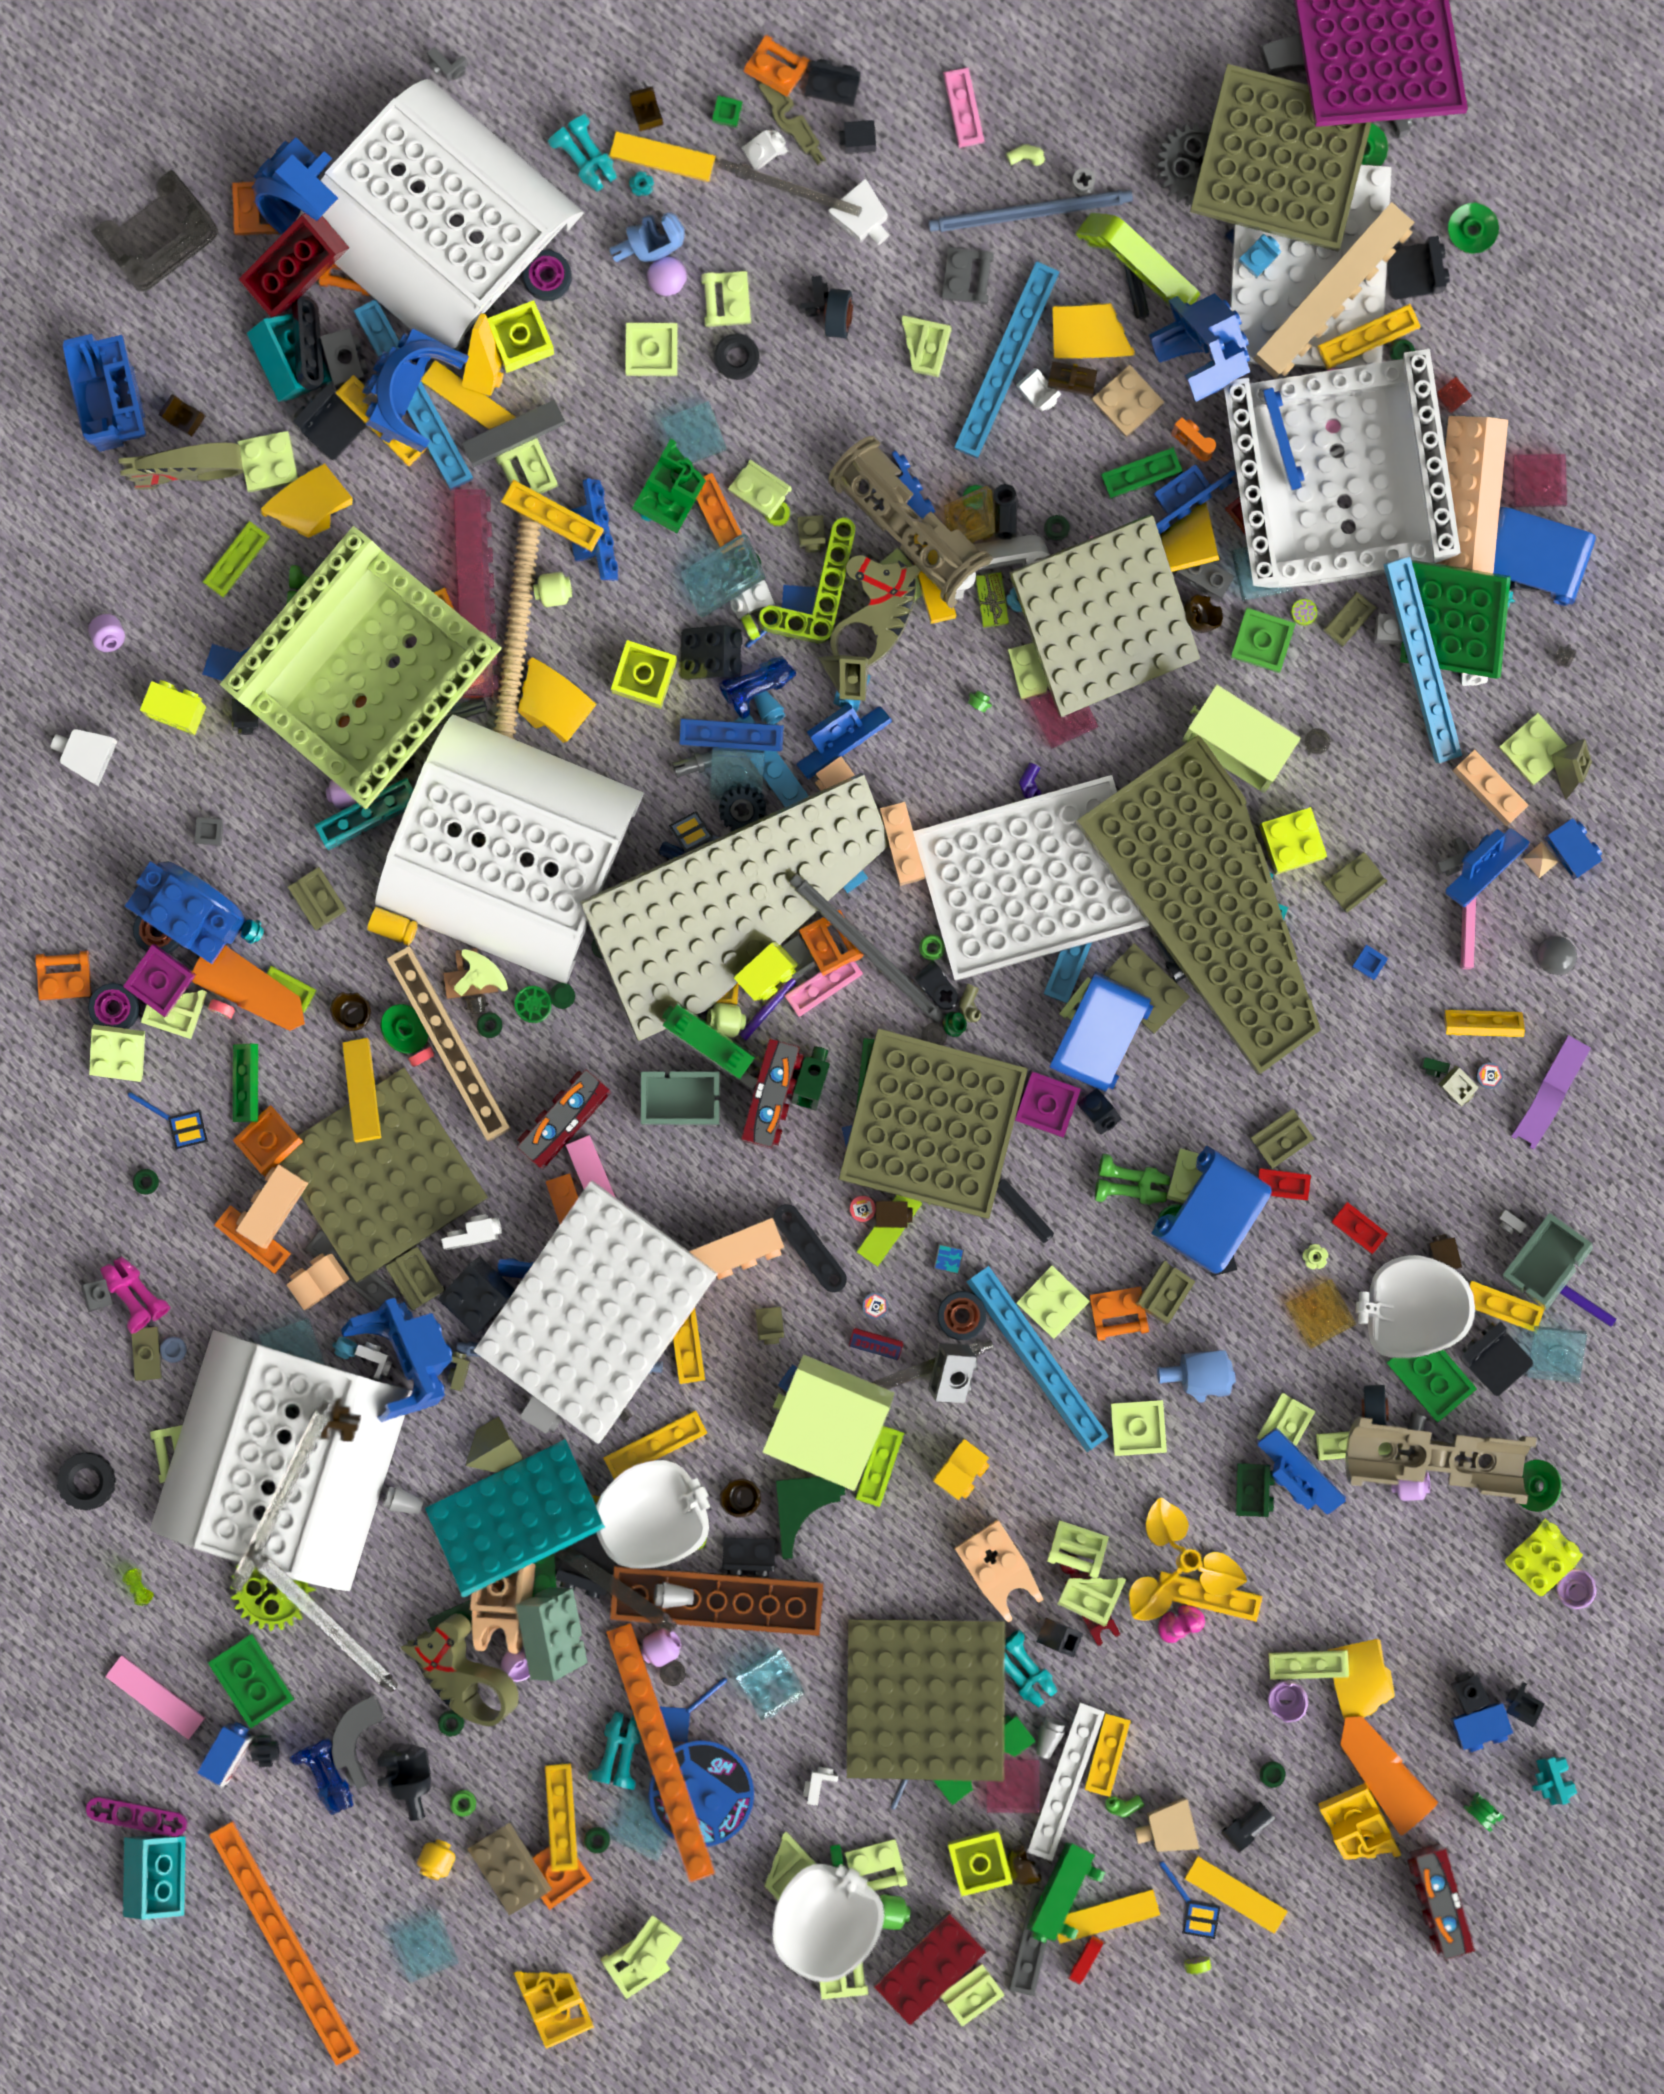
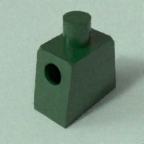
(809, 1087)

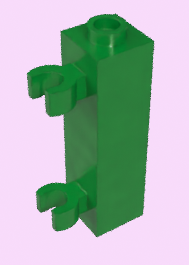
(707, 1040)
(1060, 1894)

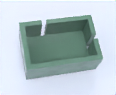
(681, 1099)
(1547, 1261)
(551, 1634)

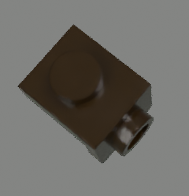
(645, 109)
(181, 415)

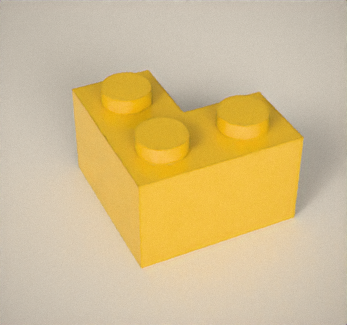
(961, 1469)

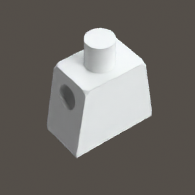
(870, 218)
(85, 753)

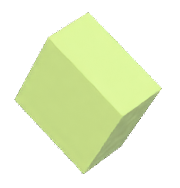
(1242, 738)
(828, 1422)

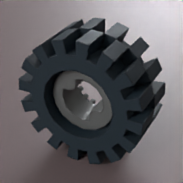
(741, 794)

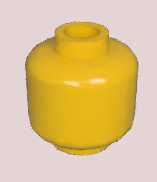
(436, 1859)

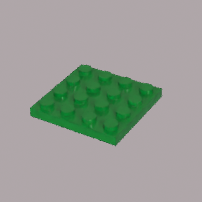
(1464, 617)

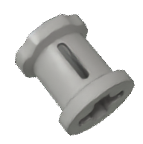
(1087, 175)

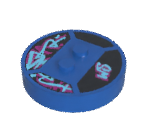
(717, 1788)

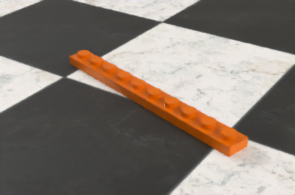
(660, 1753)
(284, 1943)

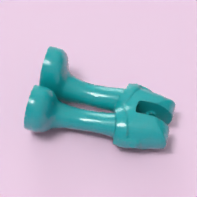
(587, 167)
(1015, 1646)
(628, 1741)

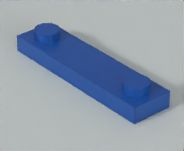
(1273, 402)
(731, 734)

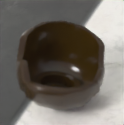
(1202, 615)
(357, 1019)
(749, 1499)
(1021, 1868)

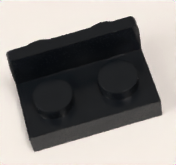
(833, 82)
(748, 1555)

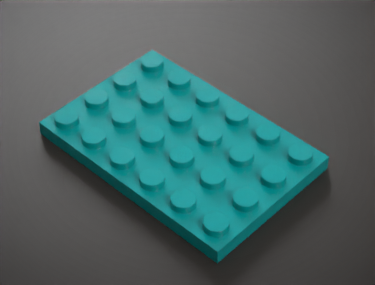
(514, 1518)

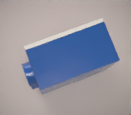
(226, 1753)

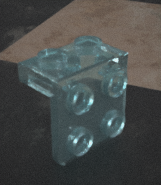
(770, 1684)

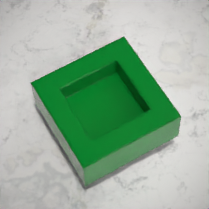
(727, 111)

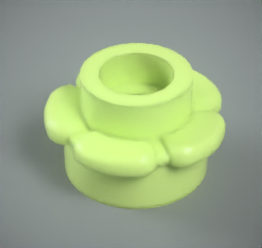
(1313, 1263)

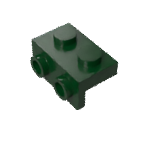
(1253, 1490)

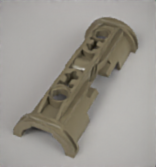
(955, 552)
(1499, 1478)

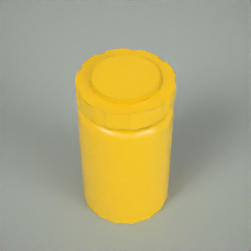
(392, 926)

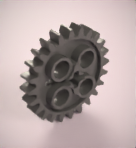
(1185, 184)

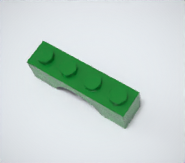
(1015, 1741)

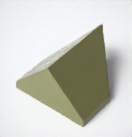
(848, 675)
(1572, 765)
(493, 1448)

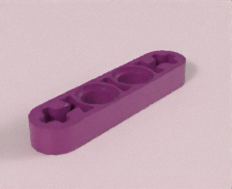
(137, 1814)

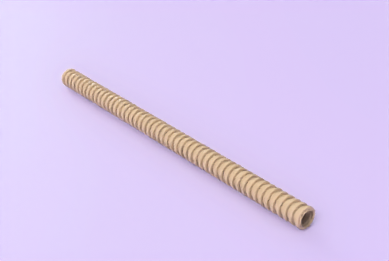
(516, 630)

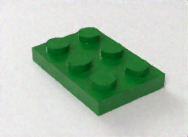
(1433, 1381)
(251, 1680)

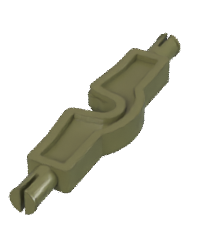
(796, 127)

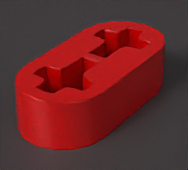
(1085, 1960)

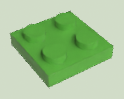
(1263, 640)

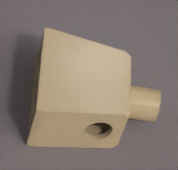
(1170, 1828)

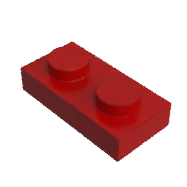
(1286, 1184)
(1359, 1228)

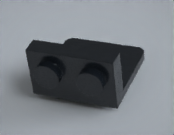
(1418, 270)
(328, 423)
(711, 652)
(1496, 1359)
(593, 1550)

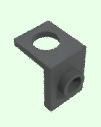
(800, 953)

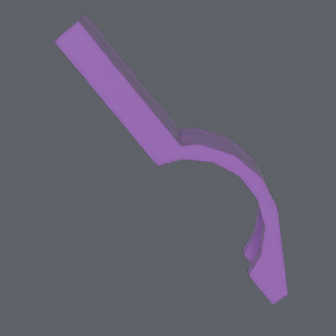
(1552, 1091)

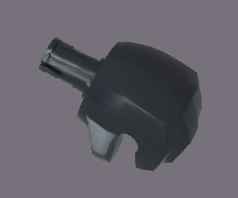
(406, 1776)

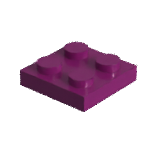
(159, 980)
(1047, 1104)

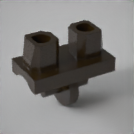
(1072, 378)
(342, 1420)

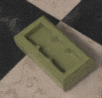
(1349, 619)
(146, 1354)

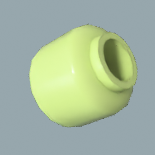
(553, 589)
(726, 1019)

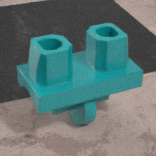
(1550, 1780)

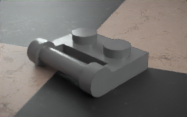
(959, 273)

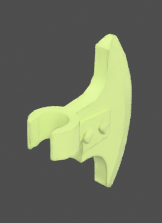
(481, 973)

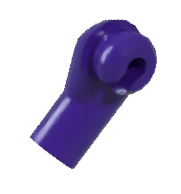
(1027, 781)

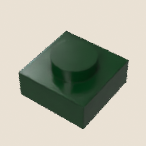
(1434, 1067)

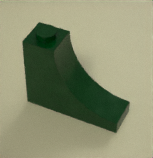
(798, 1500)

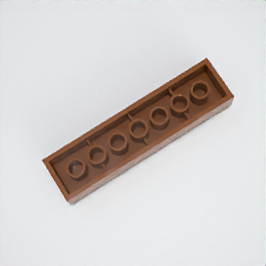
(729, 1600)

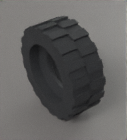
(66, 1481)

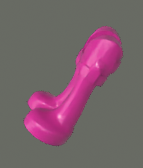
(126, 1275)
(1173, 1628)

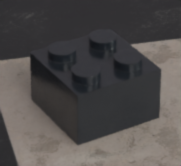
(477, 1295)

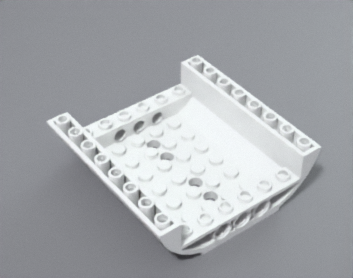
(404, 240)
(1389, 470)
(521, 805)
(233, 1447)

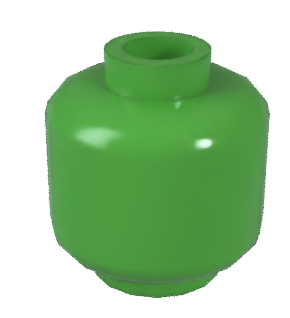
(895, 1912)

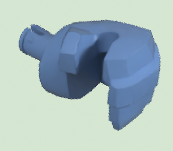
(645, 238)
(1201, 1374)

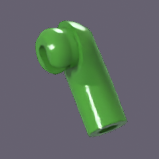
(1123, 1808)

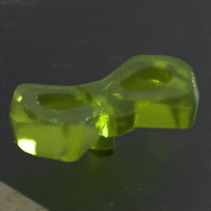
(133, 1579)

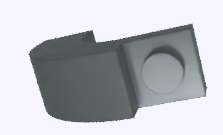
(347, 1733)

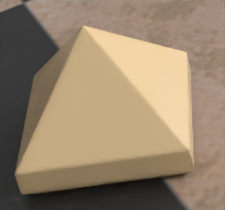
(1540, 860)

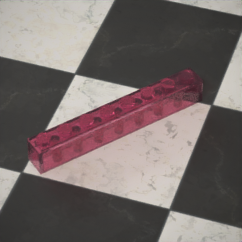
(474, 575)

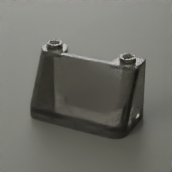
(159, 235)

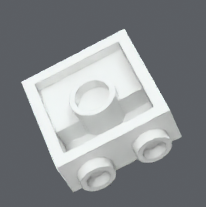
(478, 1231)

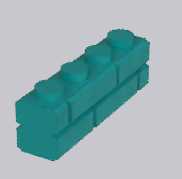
(355, 819)

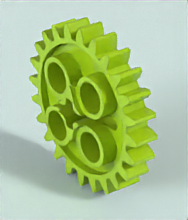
(287, 1608)

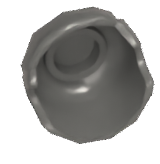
(1557, 955)

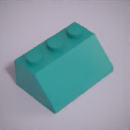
(275, 349)
(154, 1877)

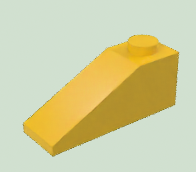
(484, 361)

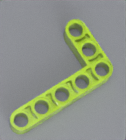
(1113, 233)
(824, 592)

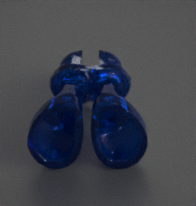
(770, 675)
(333, 1792)

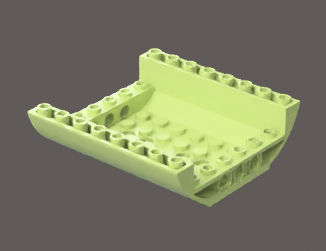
(338, 646)

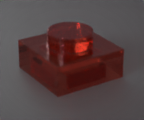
(1453, 395)

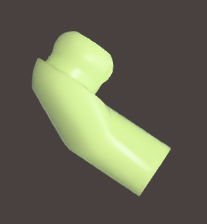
(1026, 151)

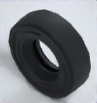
(732, 341)

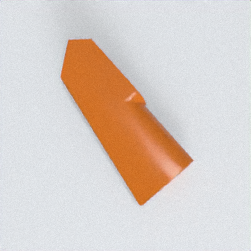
(250, 989)
(1386, 1776)

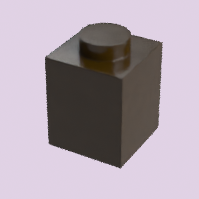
(893, 1214)
(1445, 1251)

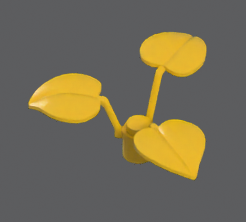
(1219, 1572)

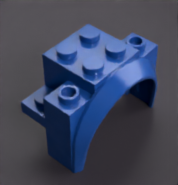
(292, 184)
(1205, 328)
(396, 381)
(104, 391)
(186, 909)
(418, 1348)

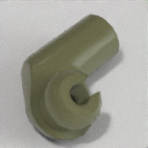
(967, 1004)

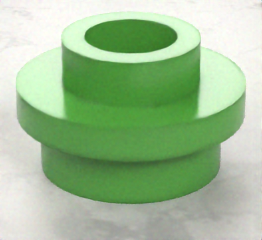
(979, 700)
(932, 939)
(463, 1811)

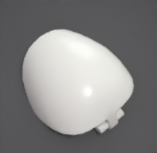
(1416, 1307)
(653, 1515)
(827, 1922)

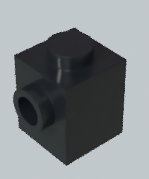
(858, 136)
(1054, 1637)
(1470, 1692)

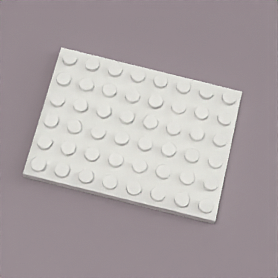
(1280, 289)
(1023, 881)
(595, 1312)

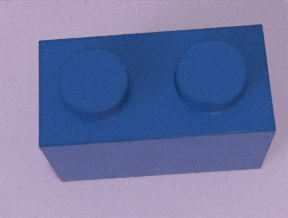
(1574, 848)
(1482, 1726)

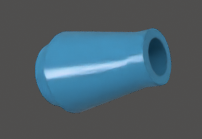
(769, 708)

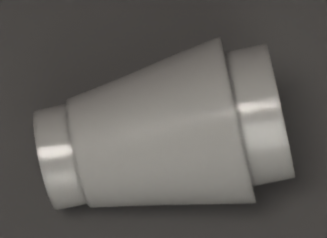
(402, 1501)
(672, 1595)
(1049, 1737)

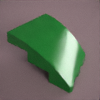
(670, 489)

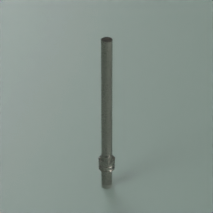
(746, 172)

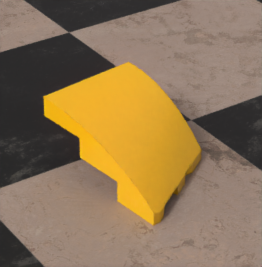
(1089, 332)
(309, 502)
(1190, 540)
(553, 701)
(1368, 1680)
(1355, 1817)
(548, 1997)

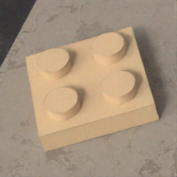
(1127, 401)

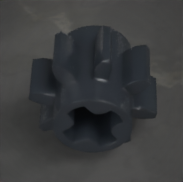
(264, 1751)

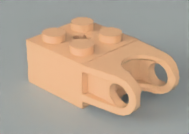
(998, 1578)
(497, 1609)

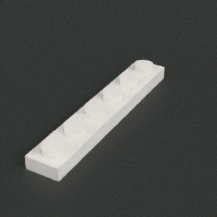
(1065, 1781)

